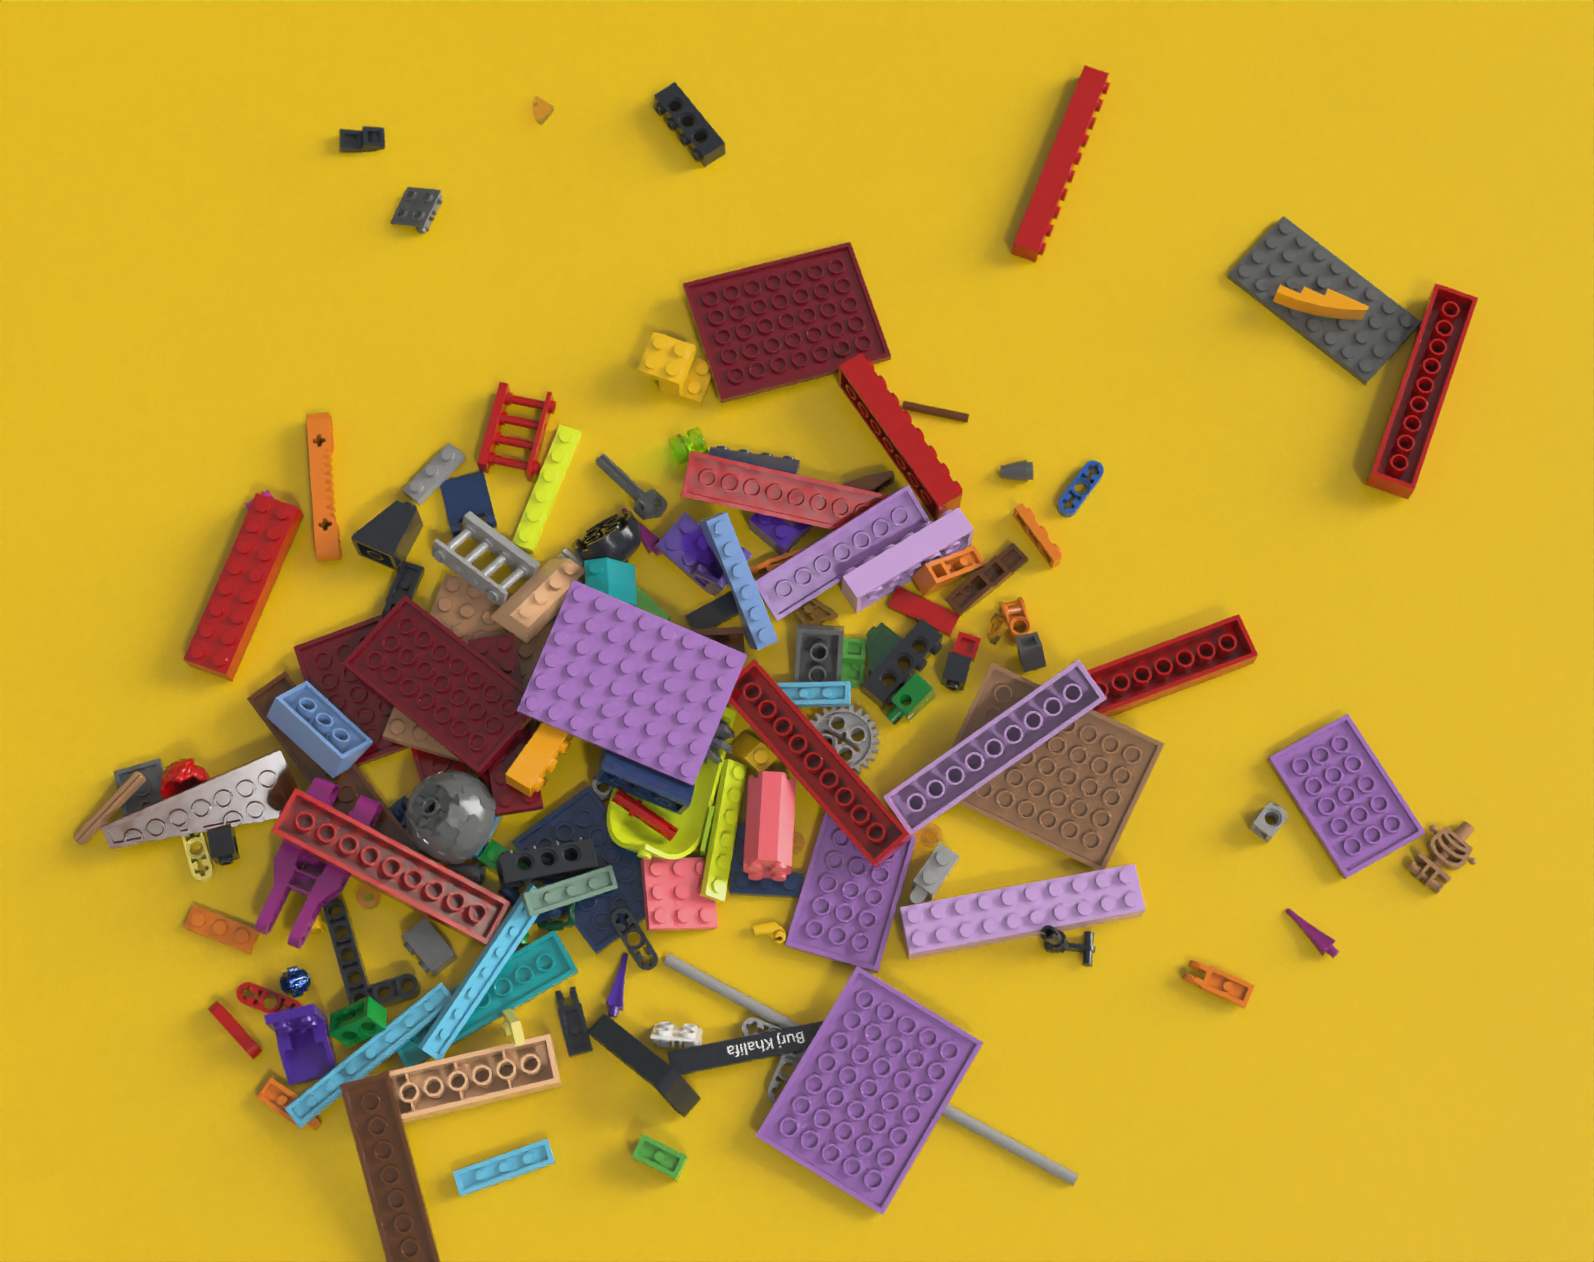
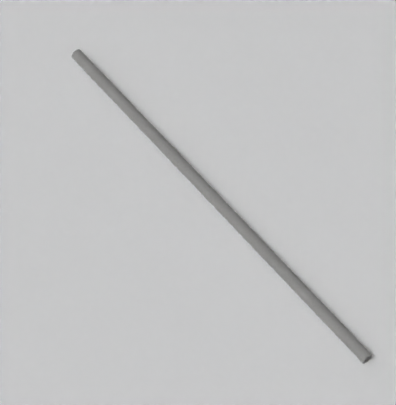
(949, 1112)

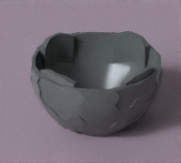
(460, 816)

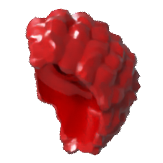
(181, 776)

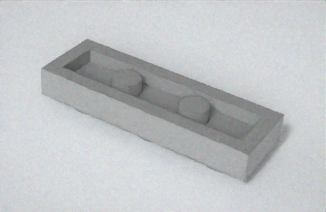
(434, 474)

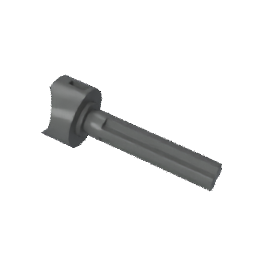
(645, 501)

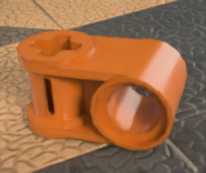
(1015, 616)

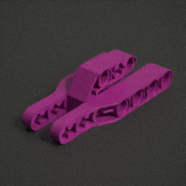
(316, 879)

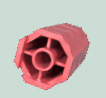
(769, 826)

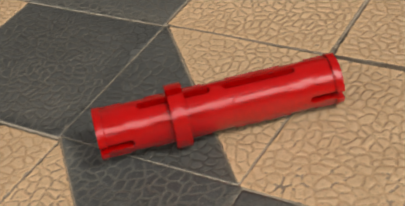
(644, 814)

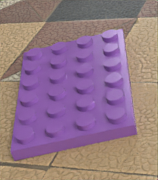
(1346, 796)
(846, 901)

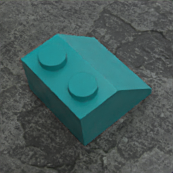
(612, 578)

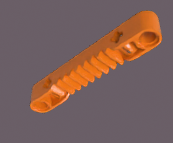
(321, 432)

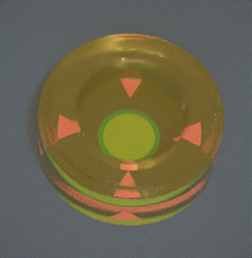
(368, 897)

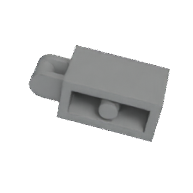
(933, 874)

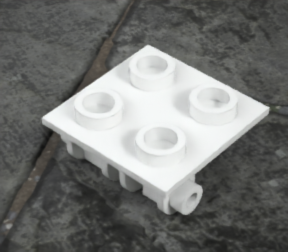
(666, 1031)

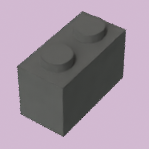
(430, 947)

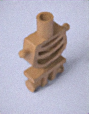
(1450, 846)

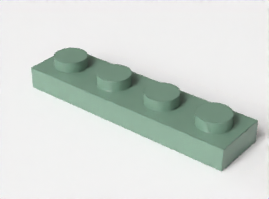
(569, 890)

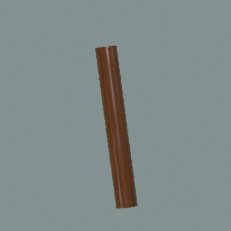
(934, 411)

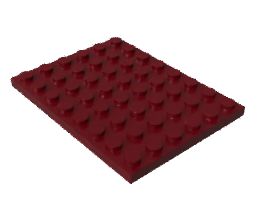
(785, 321)

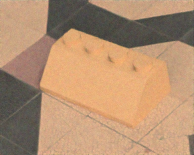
(539, 598)

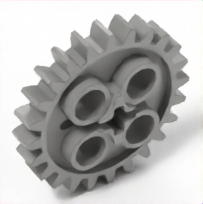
(853, 724)

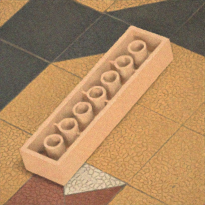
(476, 1078)

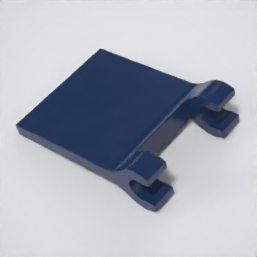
(466, 495)

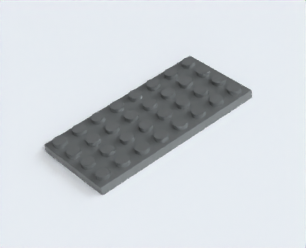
(1298, 261)

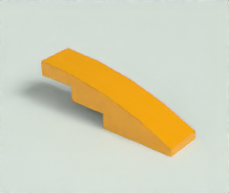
(1328, 305)

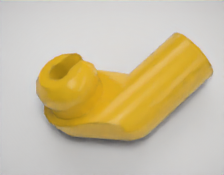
(772, 929)

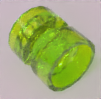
(682, 445)

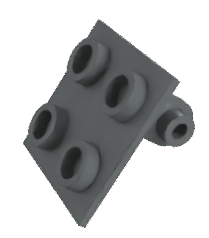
(418, 208)

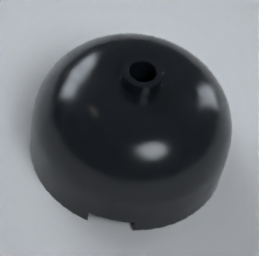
(619, 543)

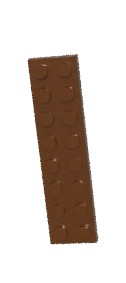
(389, 1169)

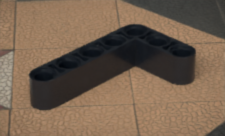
(356, 965)
(645, 1064)

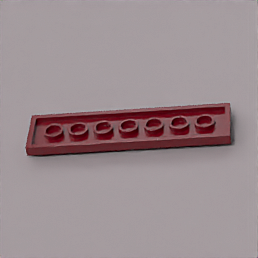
(503, 653)

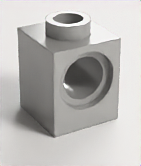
(1265, 830)

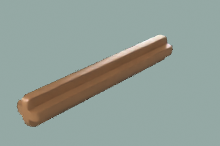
(109, 808)

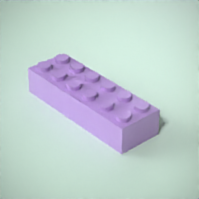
(899, 562)

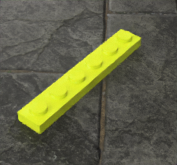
(546, 488)
(723, 831)

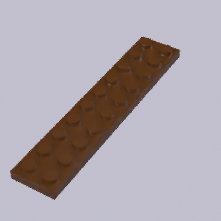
(351, 782)

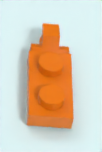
(278, 1098)

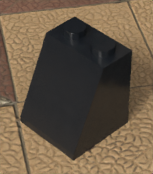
(389, 535)

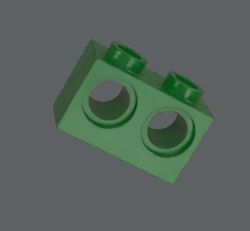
(357, 1021)

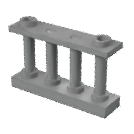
(489, 540)

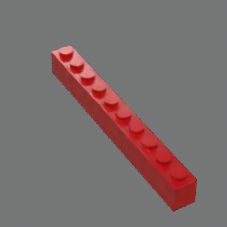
(1060, 163)

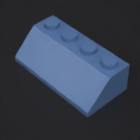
(318, 728)

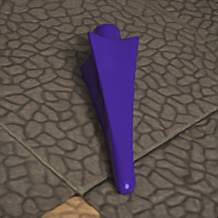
(616, 996)

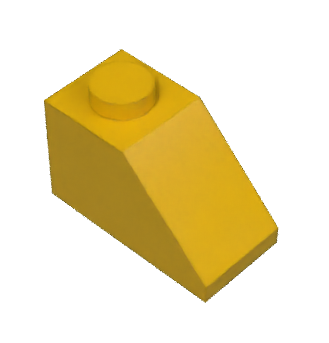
(754, 754)

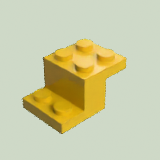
(676, 368)

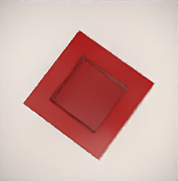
(966, 645)

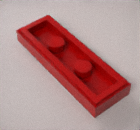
(918, 608)

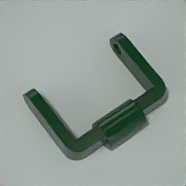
(560, 925)

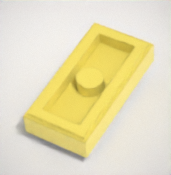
(512, 1027)

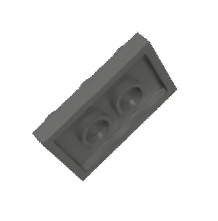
(148, 791)

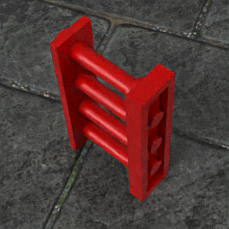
(495, 438)

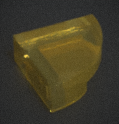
(541, 110)
(998, 628)

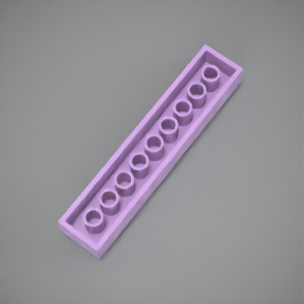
(995, 747)
(1021, 911)

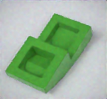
(853, 661)

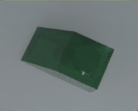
(879, 645)

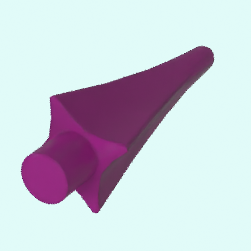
(648, 538)
(1320, 940)

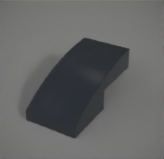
(361, 141)

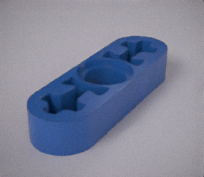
(1080, 479)

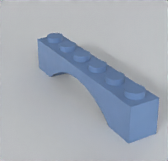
(730, 556)

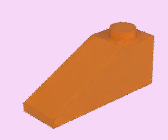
(947, 570)

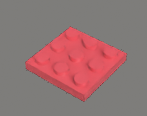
(674, 896)

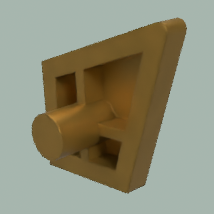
(814, 613)

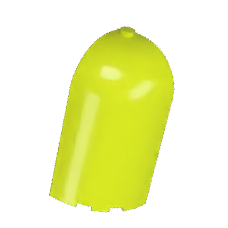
(647, 843)

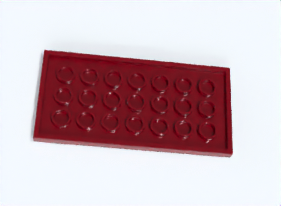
(440, 684)

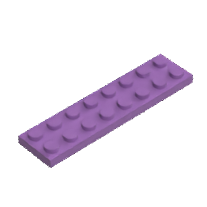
(847, 546)

